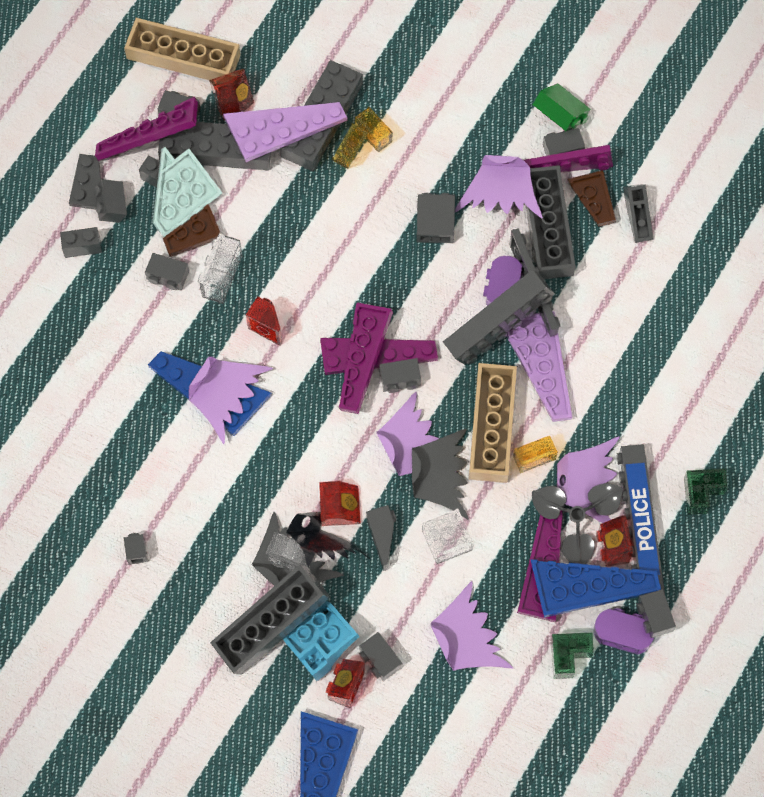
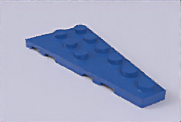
(181, 373)
(582, 586)

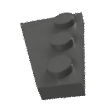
(85, 179)

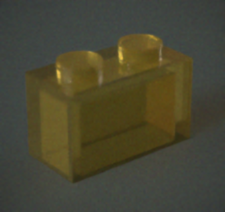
(379, 133)
(350, 146)
(535, 454)

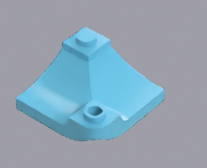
(321, 640)

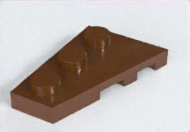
(595, 197)
(194, 233)

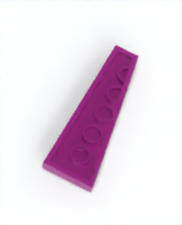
(177, 120)
(577, 160)
(366, 342)
(336, 352)
(545, 548)

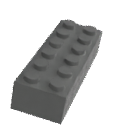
(334, 85)
(211, 146)
(550, 234)
(498, 318)
(270, 619)

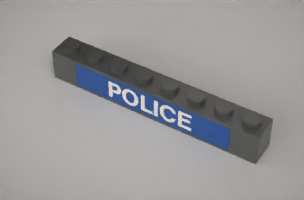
(639, 509)

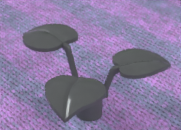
(549, 502)

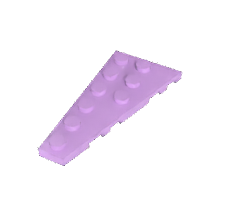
(272, 129)
(543, 364)

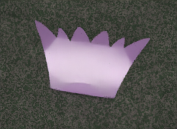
(501, 184)
(219, 387)
(402, 434)
(583, 472)
(462, 636)

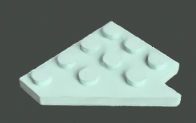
(181, 190)

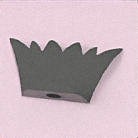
(435, 473)
(276, 574)

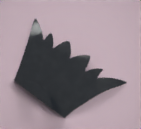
(315, 540)

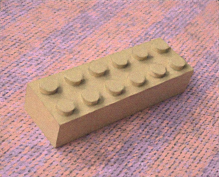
(181, 50)
(492, 423)

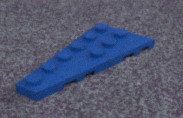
(323, 755)

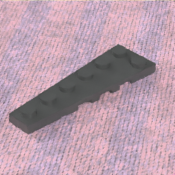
(525, 257)

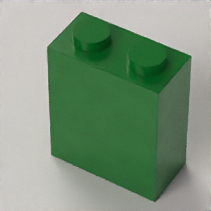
(562, 107)

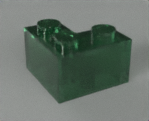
(700, 485)
(566, 649)

